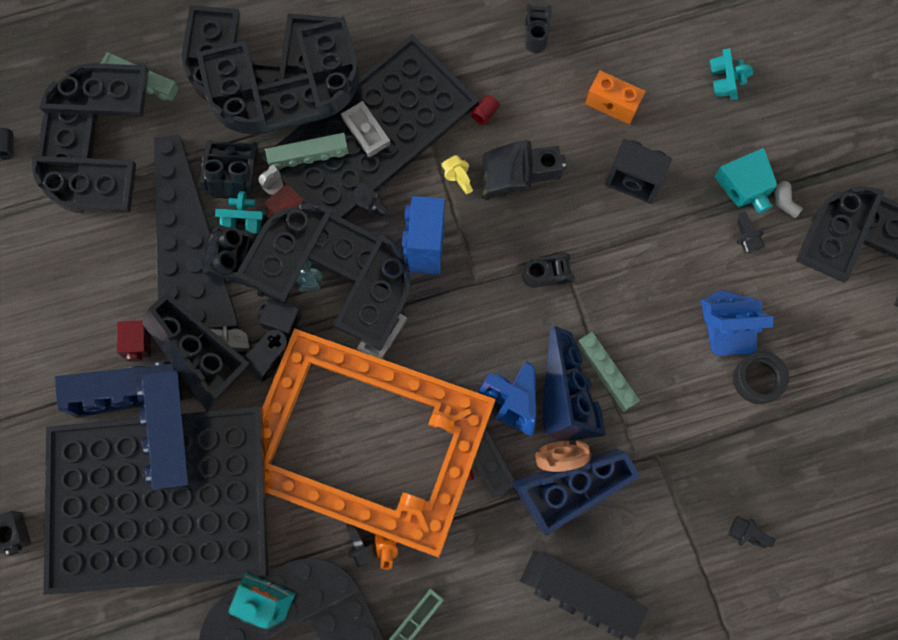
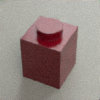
(133, 340)

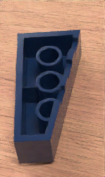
(105, 390)
(164, 430)
(564, 495)

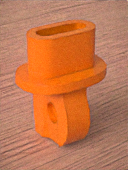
(386, 551)

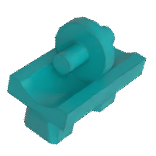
(724, 64)
(229, 217)

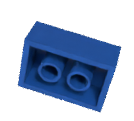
(424, 234)

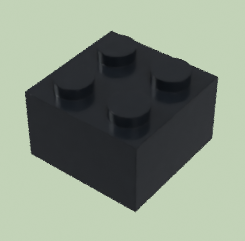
(638, 171)

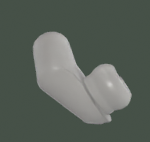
(784, 201)

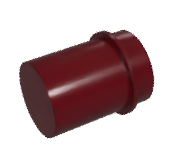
(485, 110)

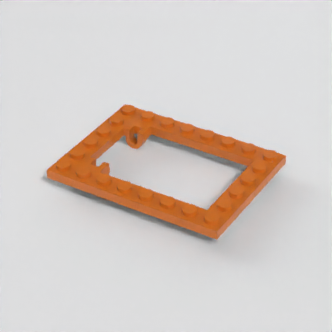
(455, 410)

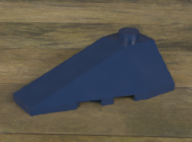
(567, 400)

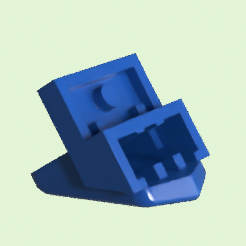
(734, 322)
(514, 400)

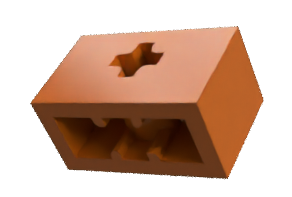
(614, 97)

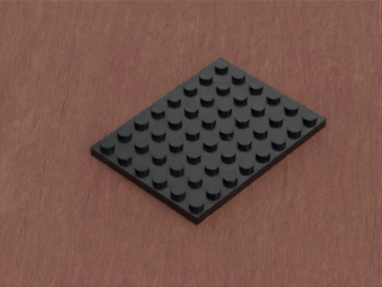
(119, 533)

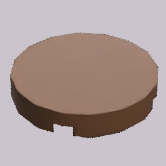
(563, 456)

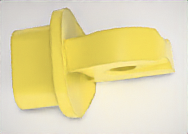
(455, 170)

